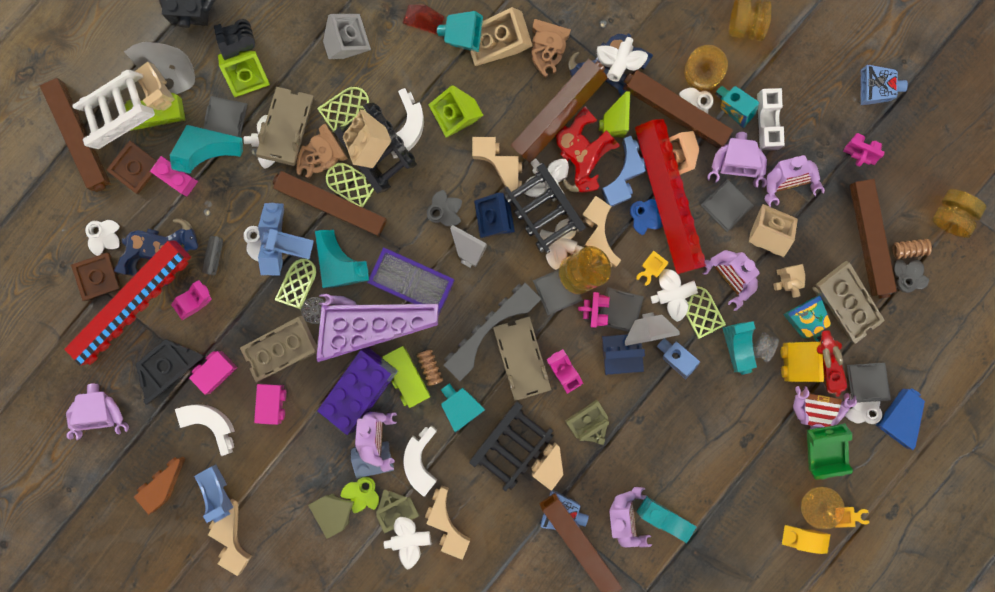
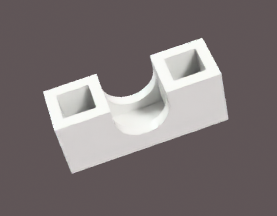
(770, 133)

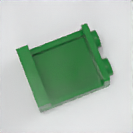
(829, 451)

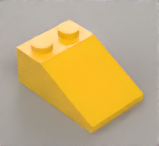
(802, 362)

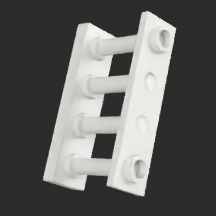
(126, 120)

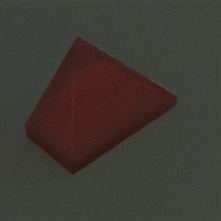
(423, 18)

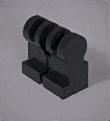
(234, 38)

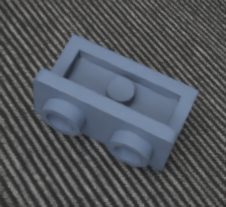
(365, 469)

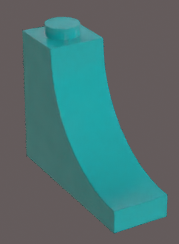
(201, 144)
(335, 265)
(740, 346)
(665, 519)

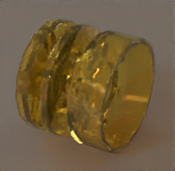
(754, 19)
(709, 57)

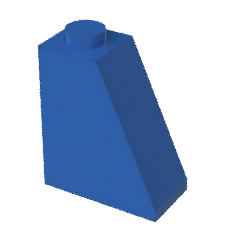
(903, 418)

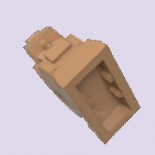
(547, 43)
(322, 151)

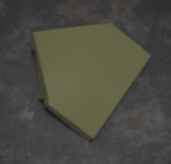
(589, 423)
(392, 507)
(331, 514)

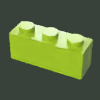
(173, 114)
(407, 378)

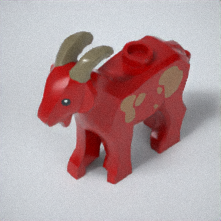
(582, 152)
(832, 364)

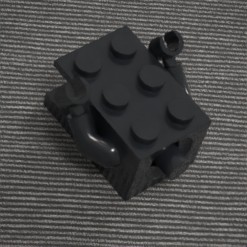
(187, 11)

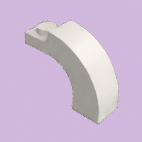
(414, 124)
(211, 418)
(413, 465)

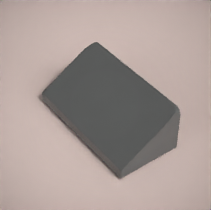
(212, 255)

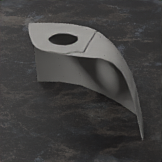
(162, 57)

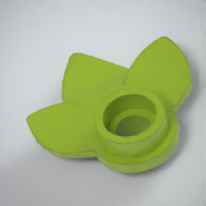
(361, 496)

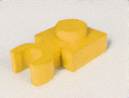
(653, 266)
(850, 517)

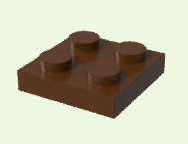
(132, 167)
(96, 276)

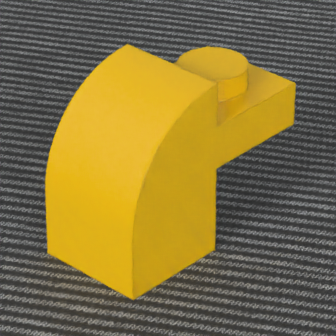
(806, 540)

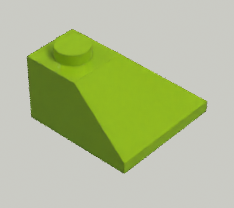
(243, 72)
(455, 110)
(617, 117)

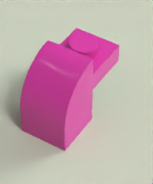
(192, 300)
(564, 371)

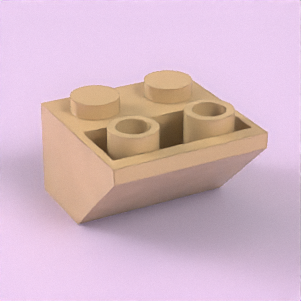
(366, 140)
(549, 468)

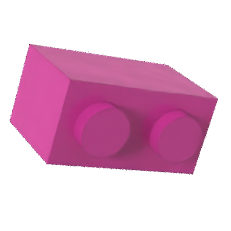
(176, 179)
(212, 372)
(269, 404)

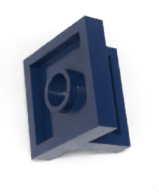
(494, 215)
(621, 358)

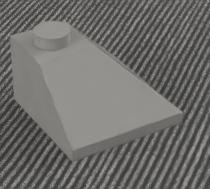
(345, 36)
(468, 247)
(650, 329)

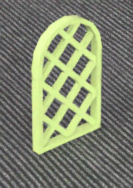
(345, 104)
(368, 195)
(288, 276)
(705, 317)

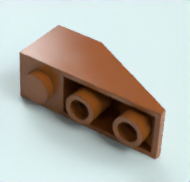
(158, 491)

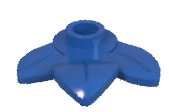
(648, 218)

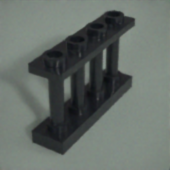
(374, 176)
(552, 192)
(505, 429)

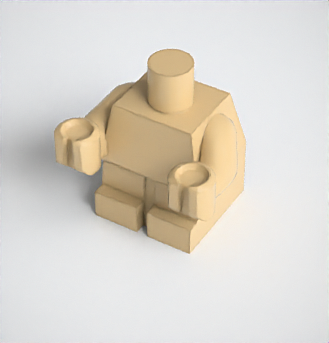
(791, 279)

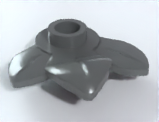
(447, 207)
(912, 274)

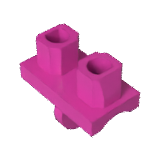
(863, 152)
(598, 301)

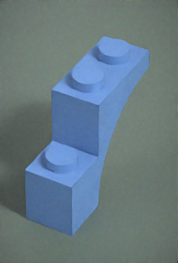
(633, 166)
(271, 218)
(287, 243)
(215, 498)

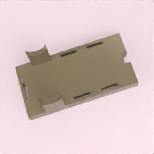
(283, 134)
(849, 305)
(289, 345)
(525, 370)

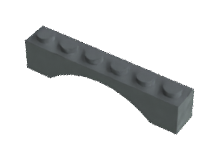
(519, 303)

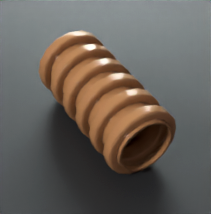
(912, 248)
(429, 367)

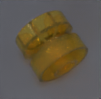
(959, 213)
(585, 270)
(822, 508)

